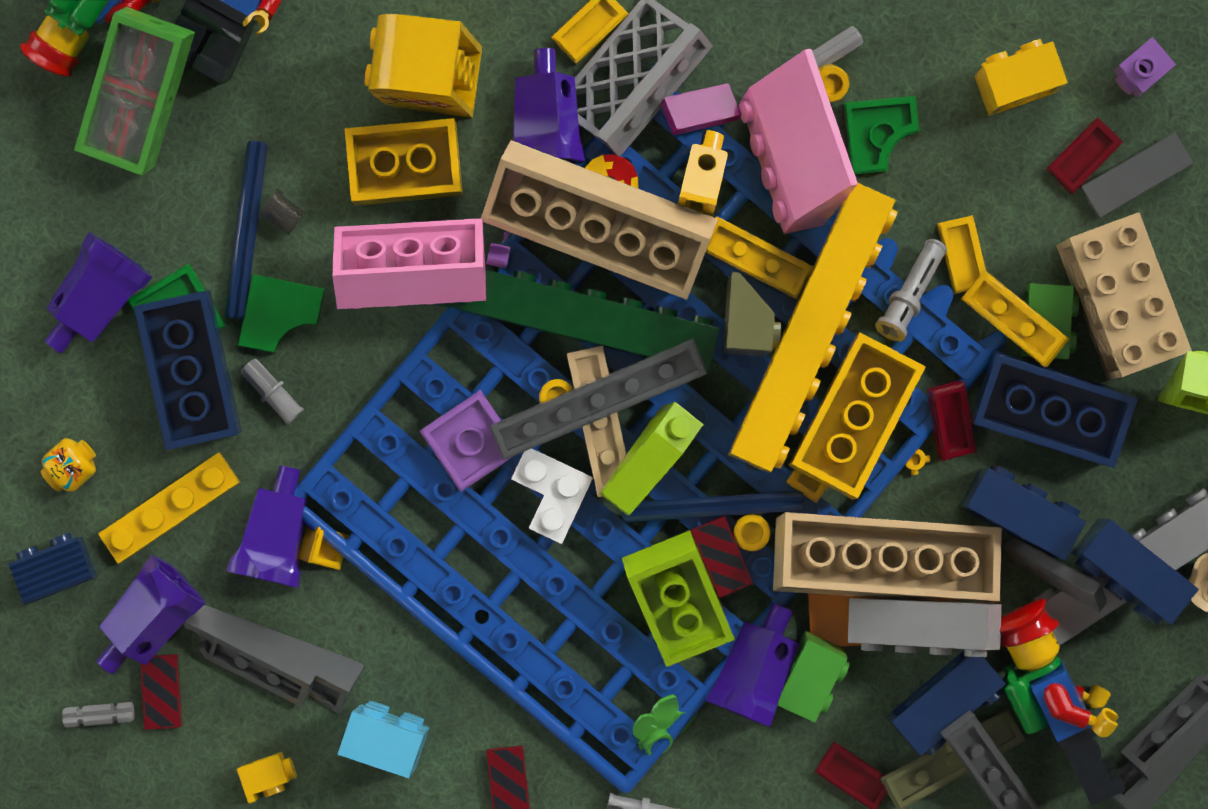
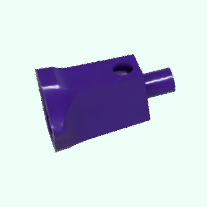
(548, 110)
(93, 292)
(273, 533)
(148, 614)
(756, 669)

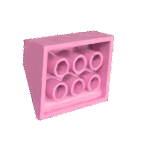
(798, 144)

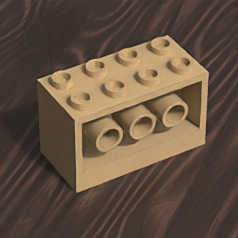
(1123, 297)

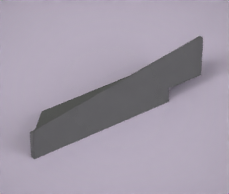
(275, 659)
(1165, 747)

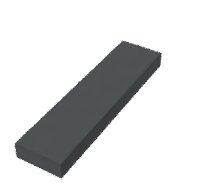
(987, 764)

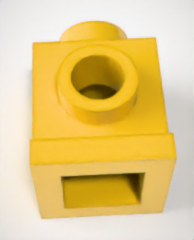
(266, 776)

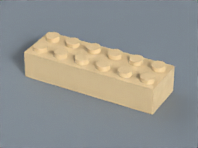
(598, 219)
(887, 559)

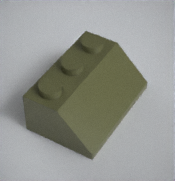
(748, 321)

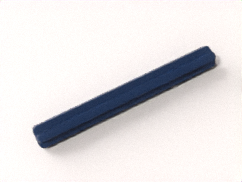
(246, 229)
(717, 506)

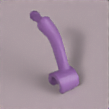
(499, 253)

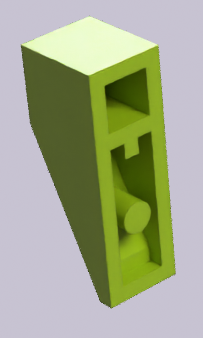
(651, 456)

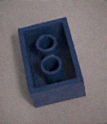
(1023, 512)
(1133, 572)
(943, 699)

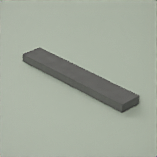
(598, 399)

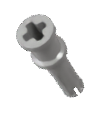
(905, 303)

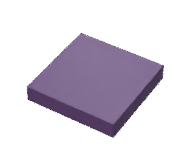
(465, 441)

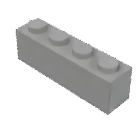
(924, 624)

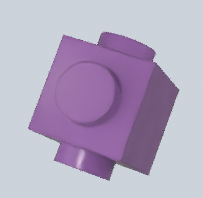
(1151, 59)

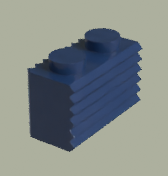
(52, 569)

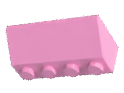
(409, 264)

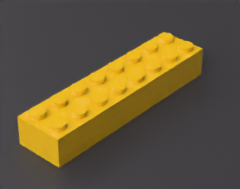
(811, 328)

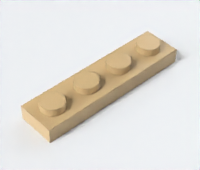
(603, 436)

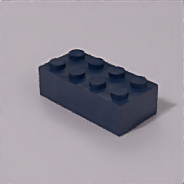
(188, 369)
(1054, 408)

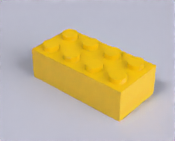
(856, 416)

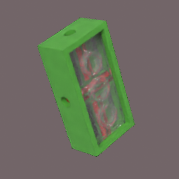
(134, 90)

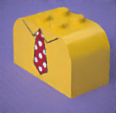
(424, 64)

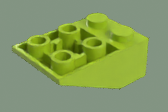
(1188, 383)

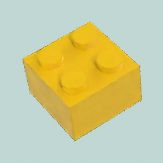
(1020, 78)

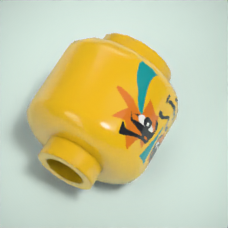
(68, 465)

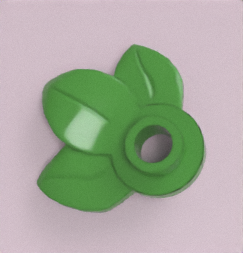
(654, 726)

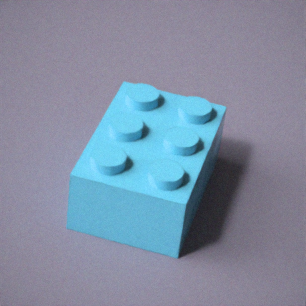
(384, 739)

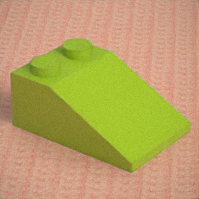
(677, 598)

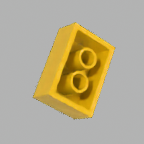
(403, 162)

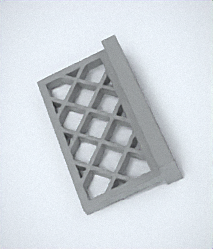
(650, 87)

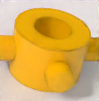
(917, 461)

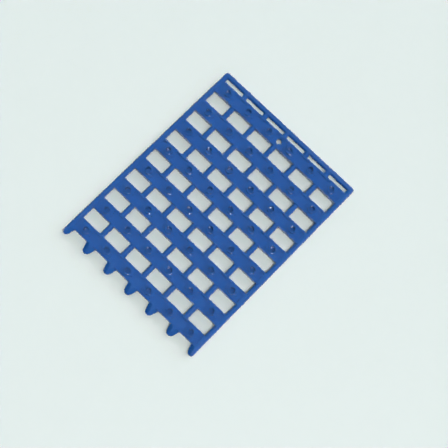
(528, 558)

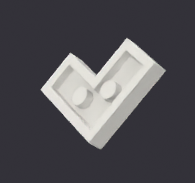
(562, 492)

